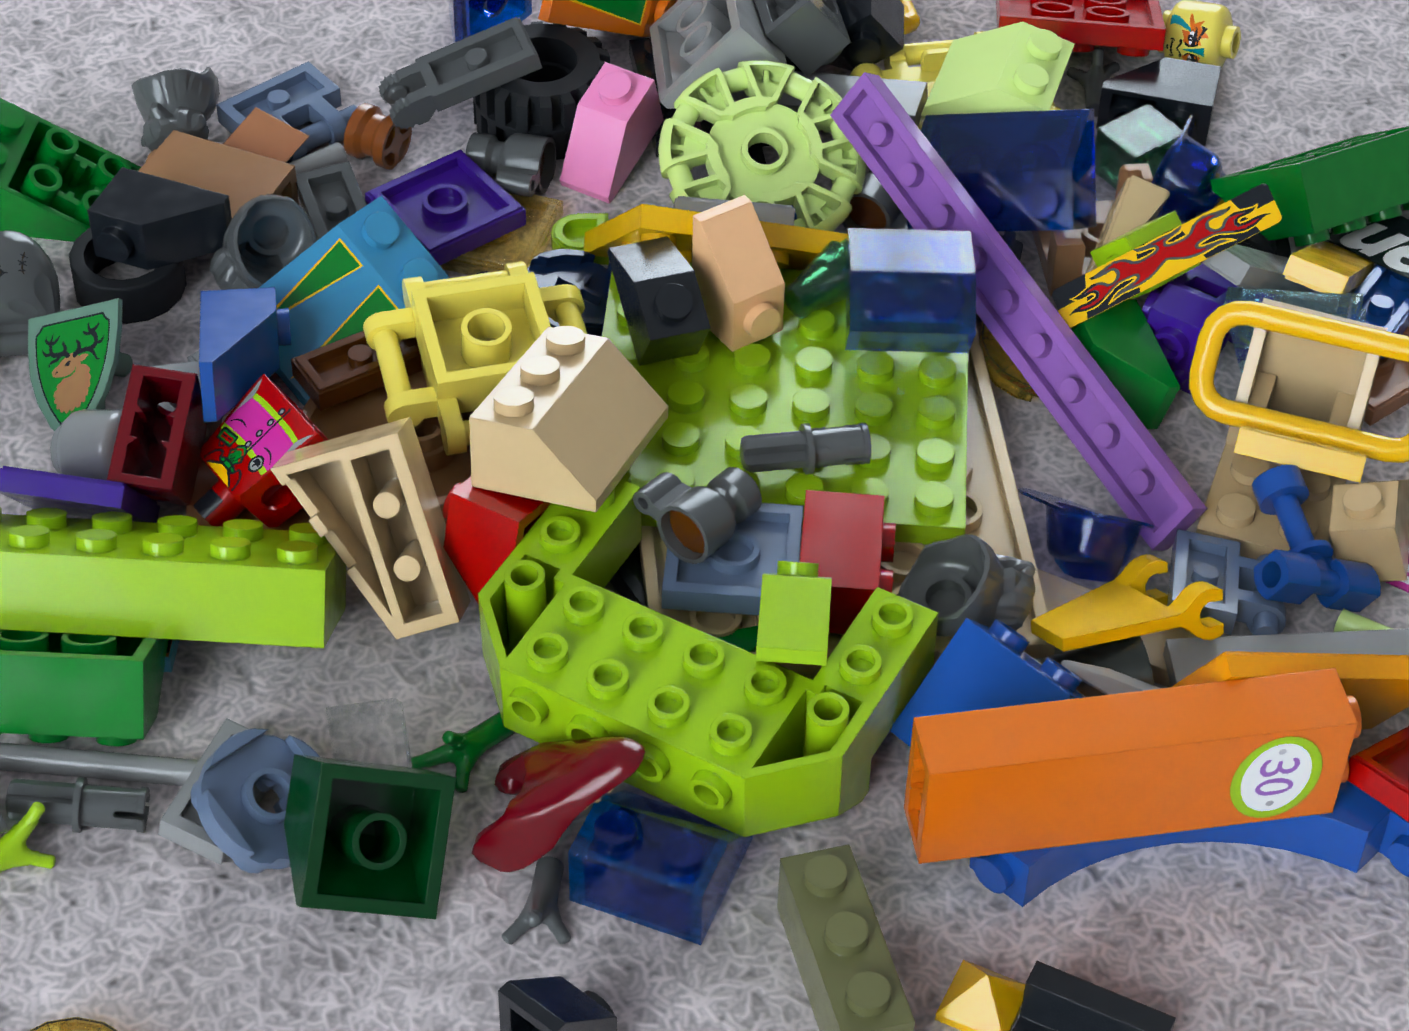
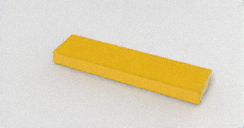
(1327, 268)

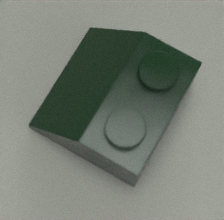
(367, 836)

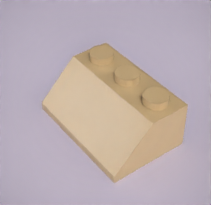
(564, 422)

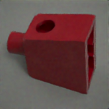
(157, 447)

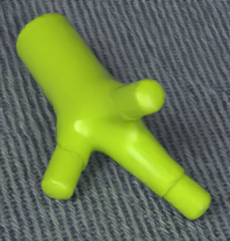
(13, 844)

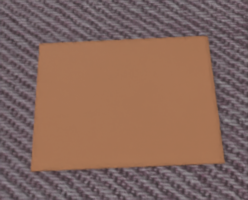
(266, 136)

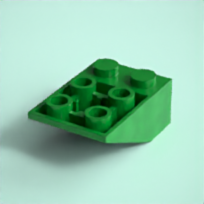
(49, 176)

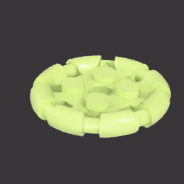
(762, 121)

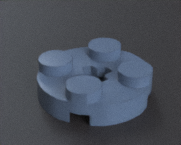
(227, 796)

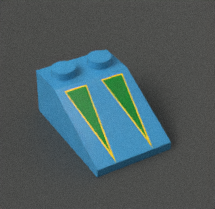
(346, 280)

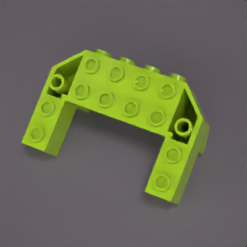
(716, 726)

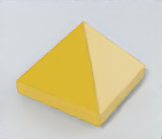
(981, 1000)

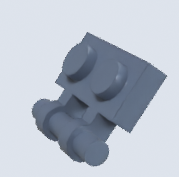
(294, 98)
(1219, 562)

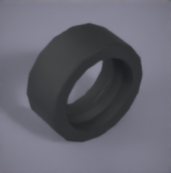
(141, 296)

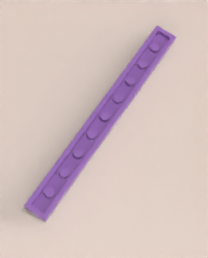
(1022, 317)

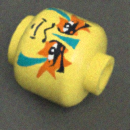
(1200, 33)

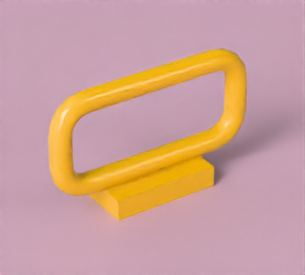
(1285, 436)

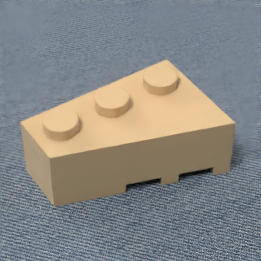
(383, 521)

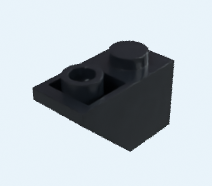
(1168, 85)

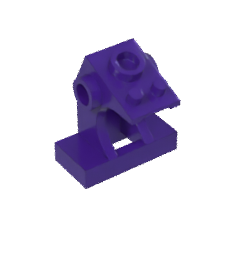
(1178, 313)

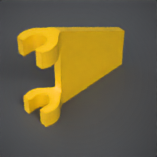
(1129, 610)

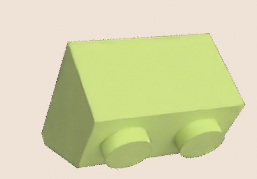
(1000, 72)

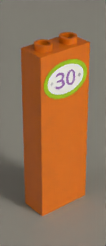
(1128, 764)

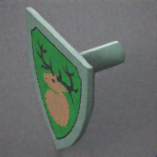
(76, 358)

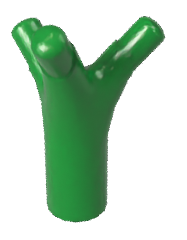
(465, 749)

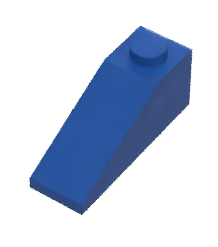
(238, 344)

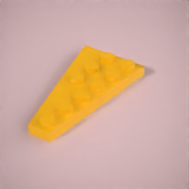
(791, 245)

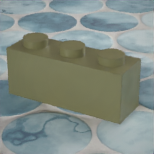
(840, 944)

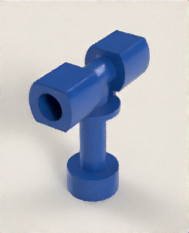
(1309, 563)

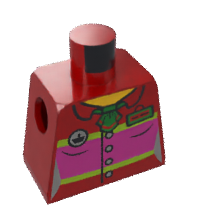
(245, 450)

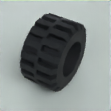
(547, 98)

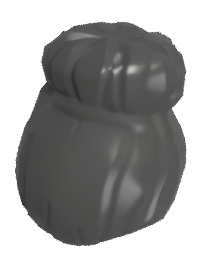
(177, 102)
(261, 242)
(970, 581)

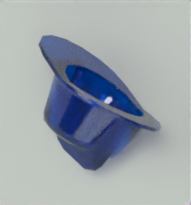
(1187, 176)
(1087, 541)

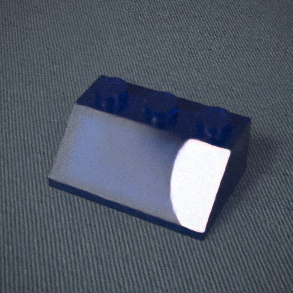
(1022, 165)

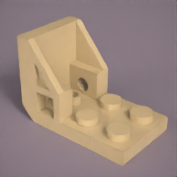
(1299, 380)

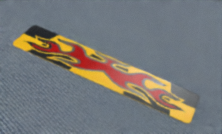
(1167, 255)

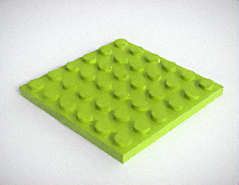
(806, 376)

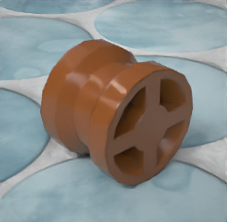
(376, 136)

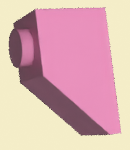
(610, 132)

